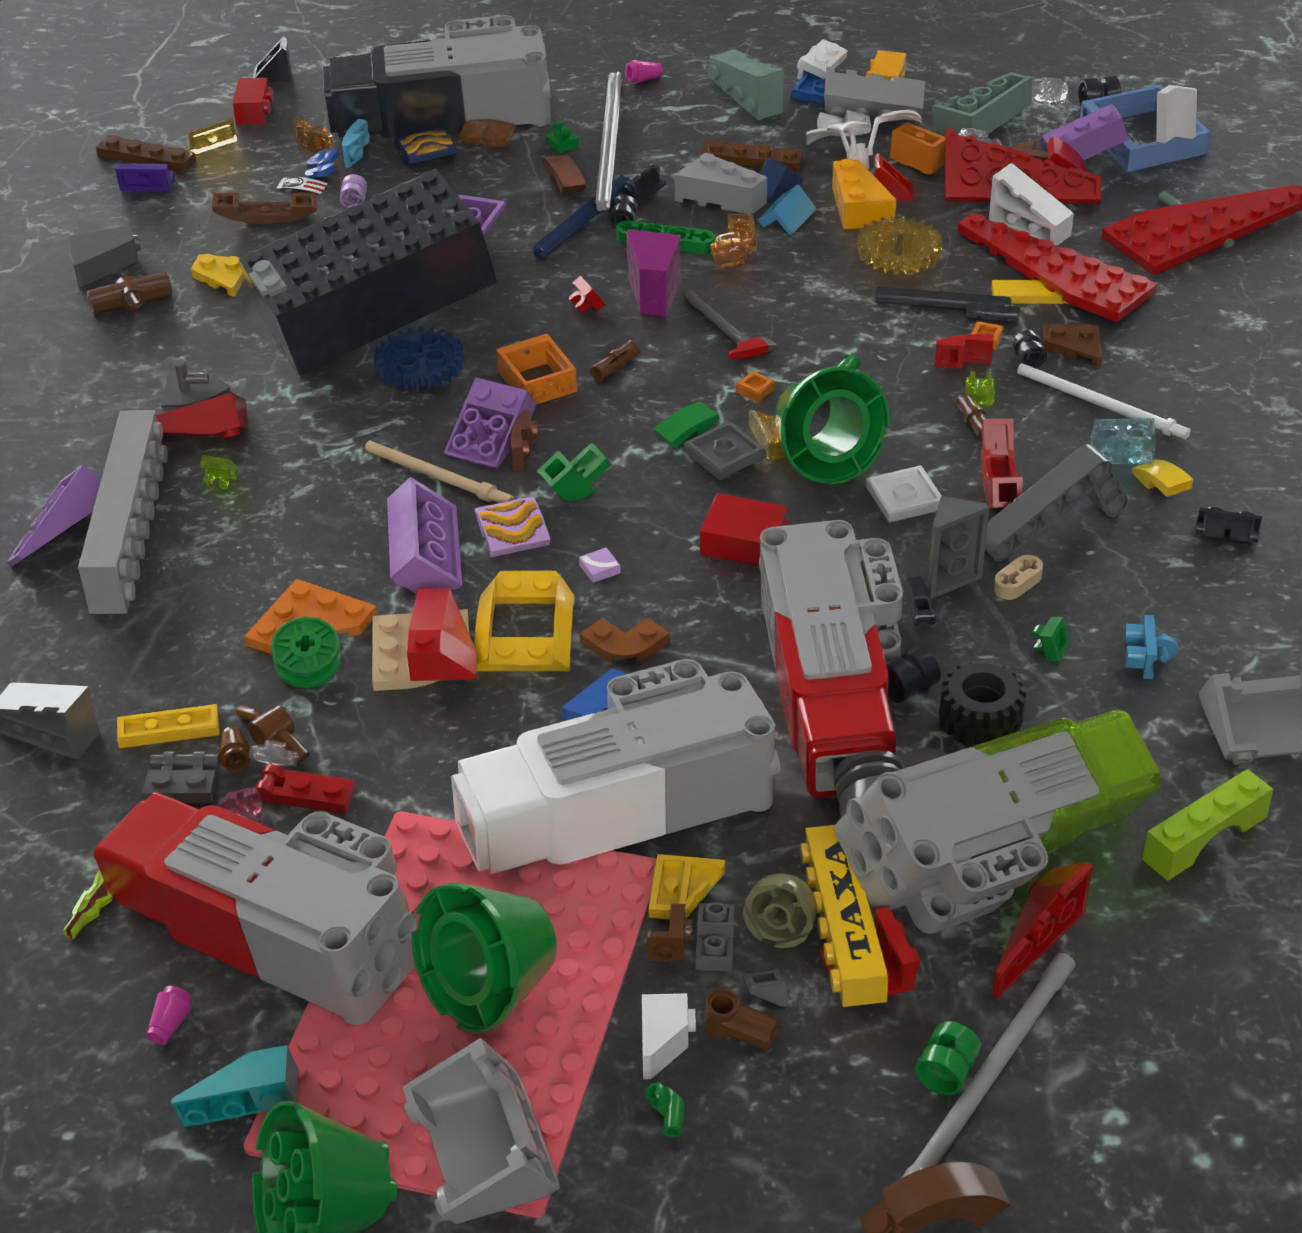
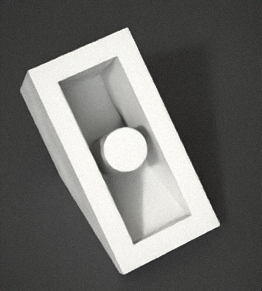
(664, 1030)

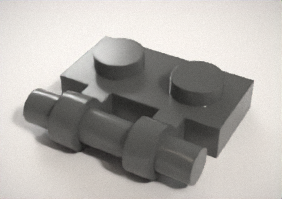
(183, 785)

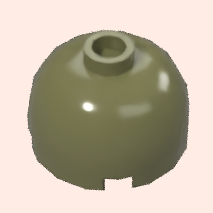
(780, 910)

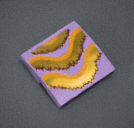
(512, 526)

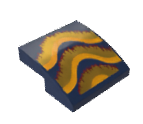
(425, 145)

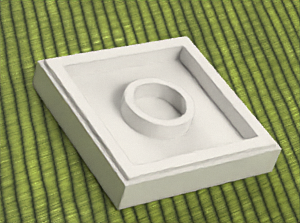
(904, 493)

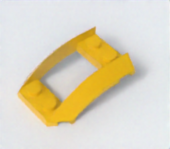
(525, 652)

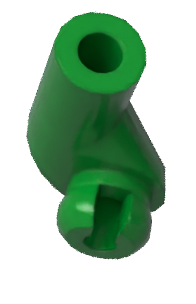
(669, 1106)

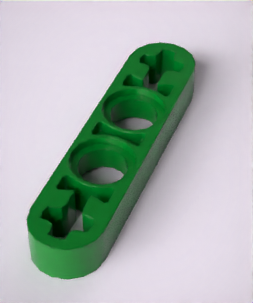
(692, 239)

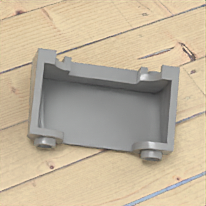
(1254, 716)
(481, 1134)

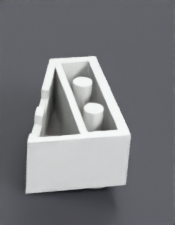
(1028, 207)

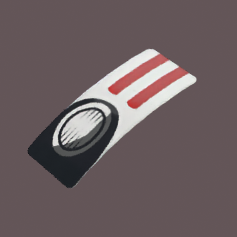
(303, 183)

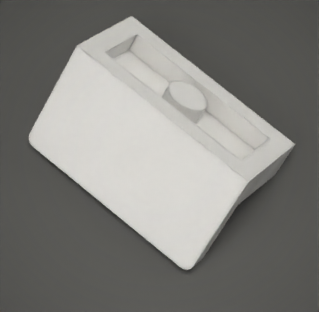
(1176, 113)

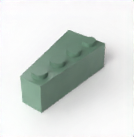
(749, 82)
(985, 106)

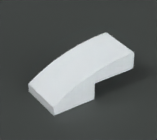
(827, 119)

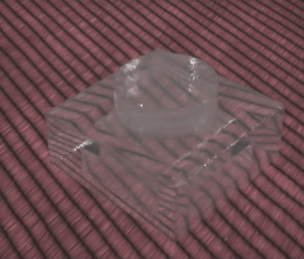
(273, 753)

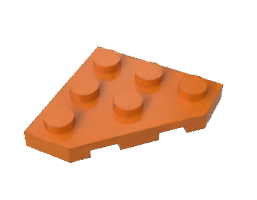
(309, 600)

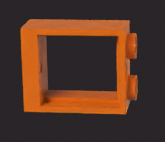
(541, 351)

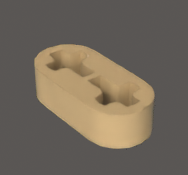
(1014, 574)

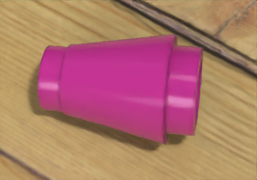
(641, 71)
(168, 1014)

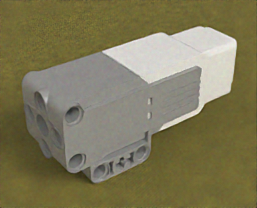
(654, 763)

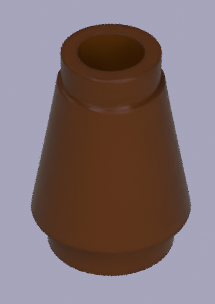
(234, 750)

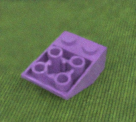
(487, 423)

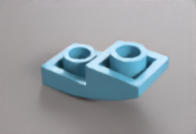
(354, 141)

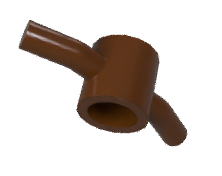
(274, 726)

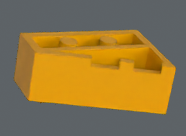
(860, 195)

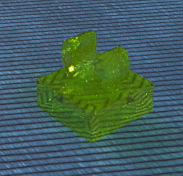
(980, 388)
(218, 468)

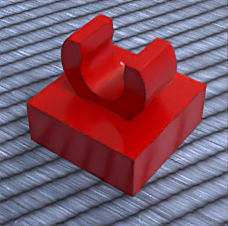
(585, 296)

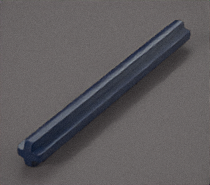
(574, 221)

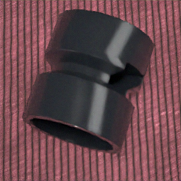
(1092, 88)
(912, 673)

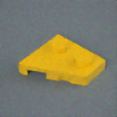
(682, 882)

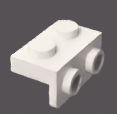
(820, 57)

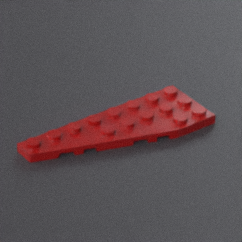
(1183, 231)
(1080, 279)

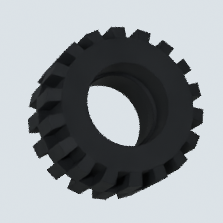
(981, 702)

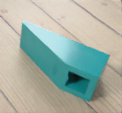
(241, 1088)

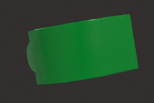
(574, 478)

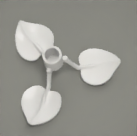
(858, 151)

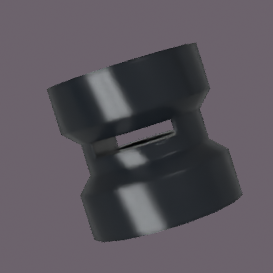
(622, 209)
(1029, 348)

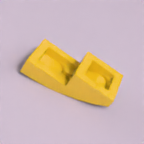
(1164, 476)

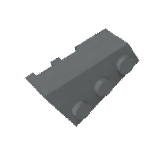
(49, 716)

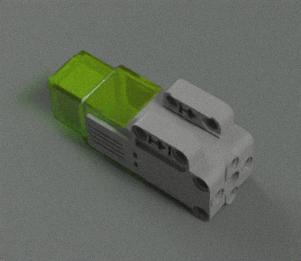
(986, 816)

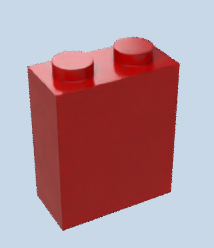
(735, 527)

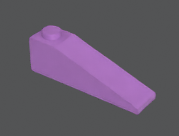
(66, 505)

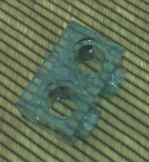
(1125, 440)

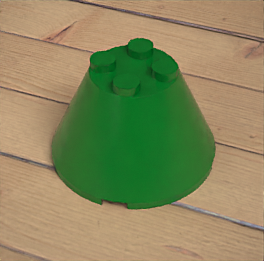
(318, 1175)

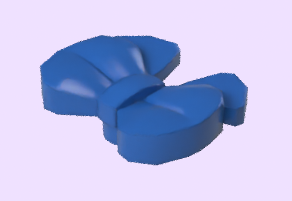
(324, 163)

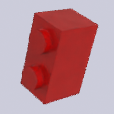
(252, 100)

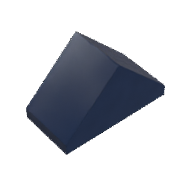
(779, 179)

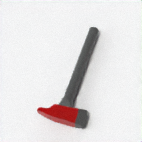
(745, 345)

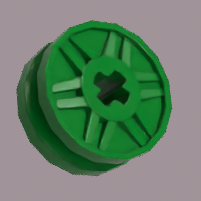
(306, 652)

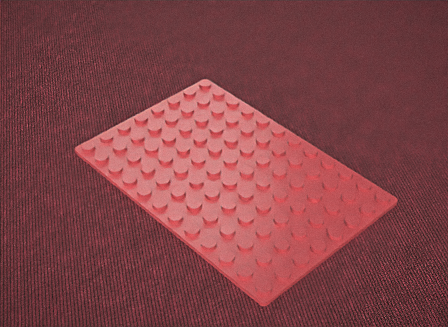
(549, 1038)

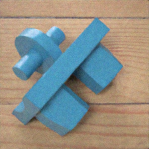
(1151, 649)

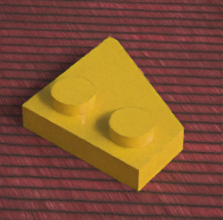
(219, 272)

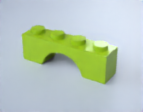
(1180, 838)

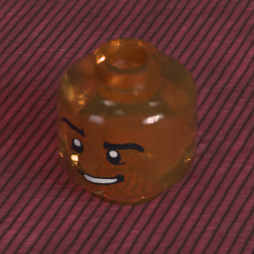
(730, 249)

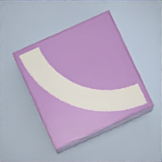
(599, 565)

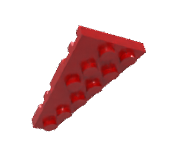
(973, 163)

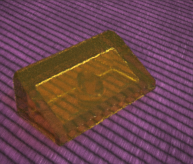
(210, 136)
(766, 433)

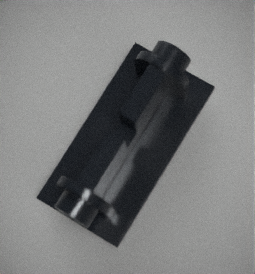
(644, 186)
(1214, 521)

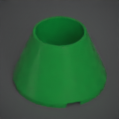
(853, 430)
(480, 952)

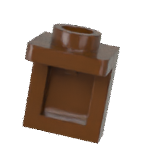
(670, 945)

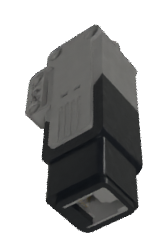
(474, 73)

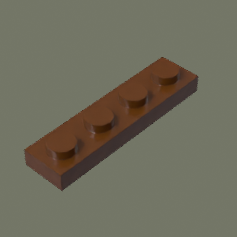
(145, 153)
(754, 155)

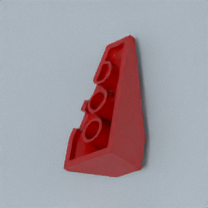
(439, 639)

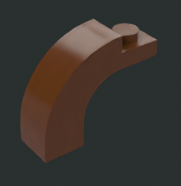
(935, 1195)

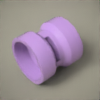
(353, 190)

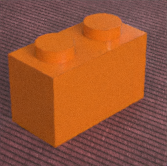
(918, 148)

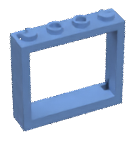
(1135, 156)

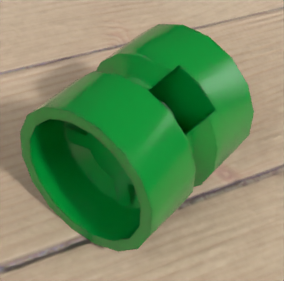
(948, 1058)

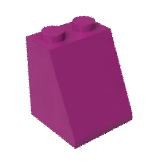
(653, 270)

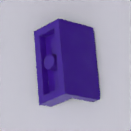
(144, 177)

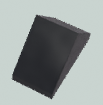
(275, 64)

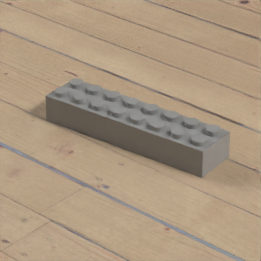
(123, 513)

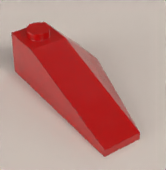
(210, 418)
(1048, 914)

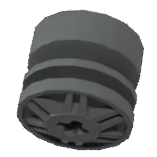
(859, 772)

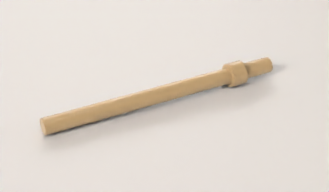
(484, 490)

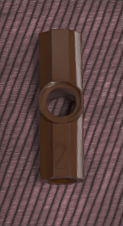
(117, 295)

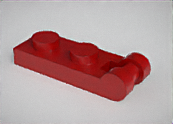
(305, 789)

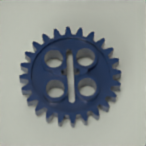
(419, 358)

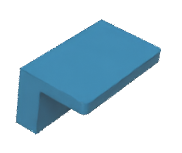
(789, 209)

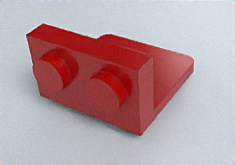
(898, 956)

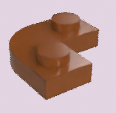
(613, 643)

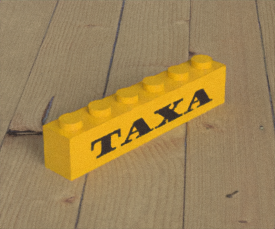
(844, 921)

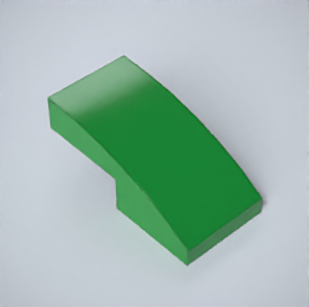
(682, 424)

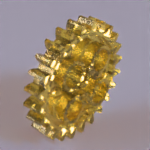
(880, 240)

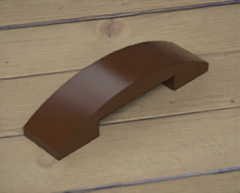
(264, 212)

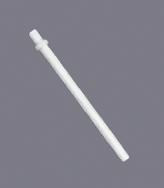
(1167, 426)

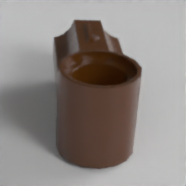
(738, 1020)

